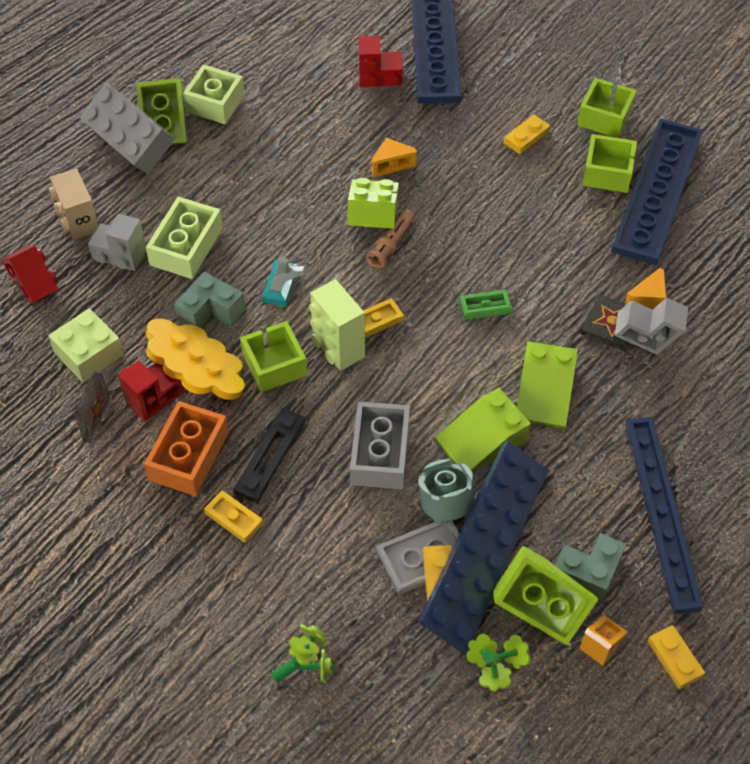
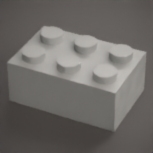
(380, 445)

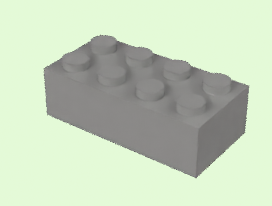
(127, 128)

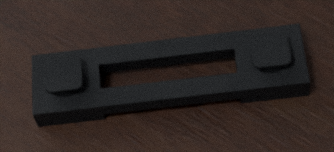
(252, 484)

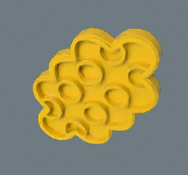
(194, 359)

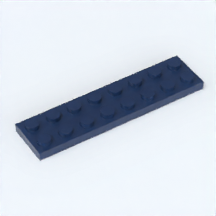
(435, 51)
(657, 192)
(483, 547)

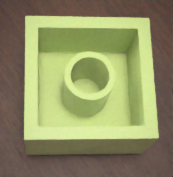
(214, 94)
(86, 345)

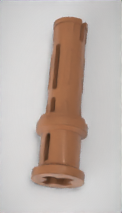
(386, 245)

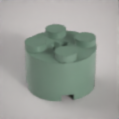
(446, 490)

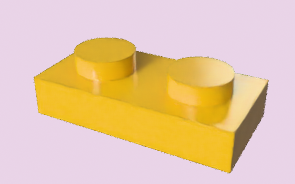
(526, 134)
(382, 317)
(233, 516)
(434, 560)
(676, 657)

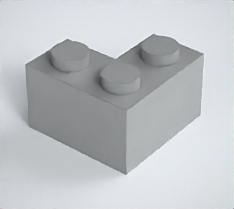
(120, 243)
(651, 328)

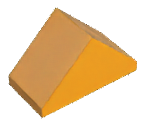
(393, 158)
(650, 291)
(602, 639)

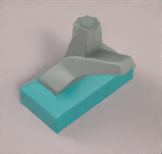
(281, 282)

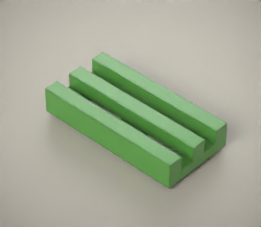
(486, 307)

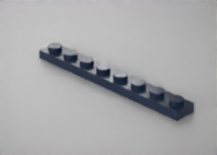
(663, 516)

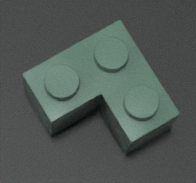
(209, 298)
(594, 570)

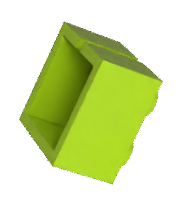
(602, 116)
(609, 163)
(372, 203)
(279, 362)

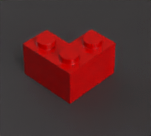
(378, 67)
(31, 273)
(148, 389)

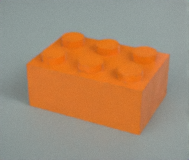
(186, 448)

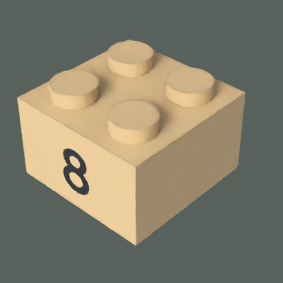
(73, 204)

